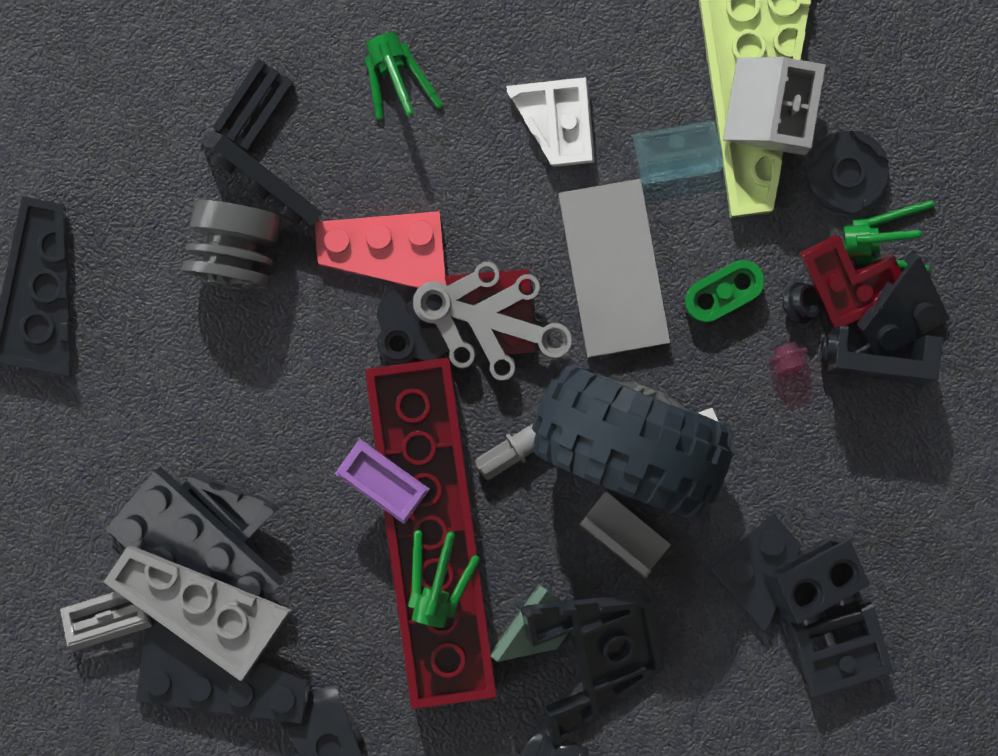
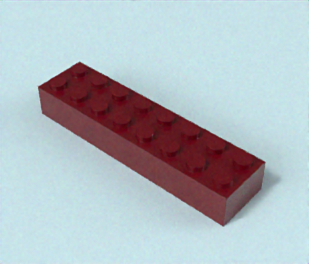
(420, 433)

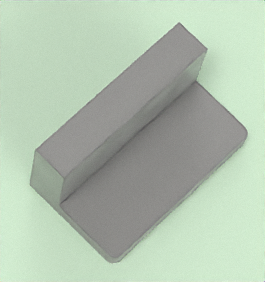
(625, 534)

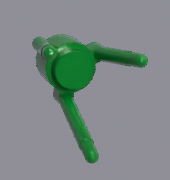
(387, 55)
(863, 240)
(432, 606)

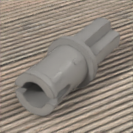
(506, 453)

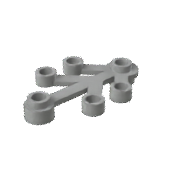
(484, 318)

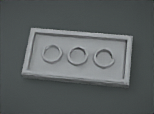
(613, 268)

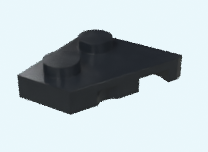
(233, 507)

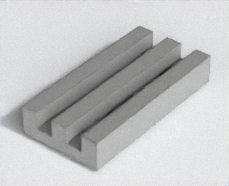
(104, 633)

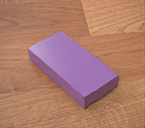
(382, 481)

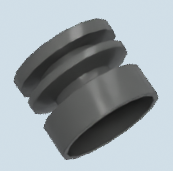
(231, 244)

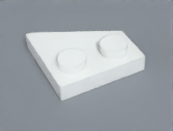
(558, 118)

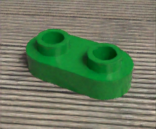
(723, 292)

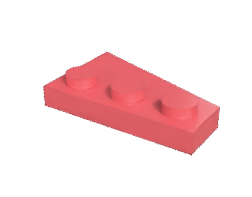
(389, 248)

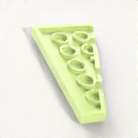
(748, 30)

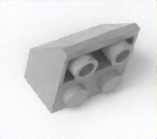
(774, 103)

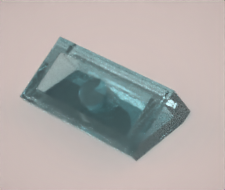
(677, 152)

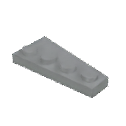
(204, 612)

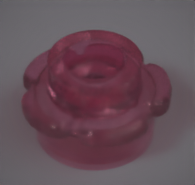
(788, 358)

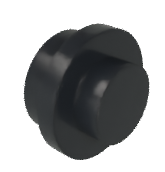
(801, 302)

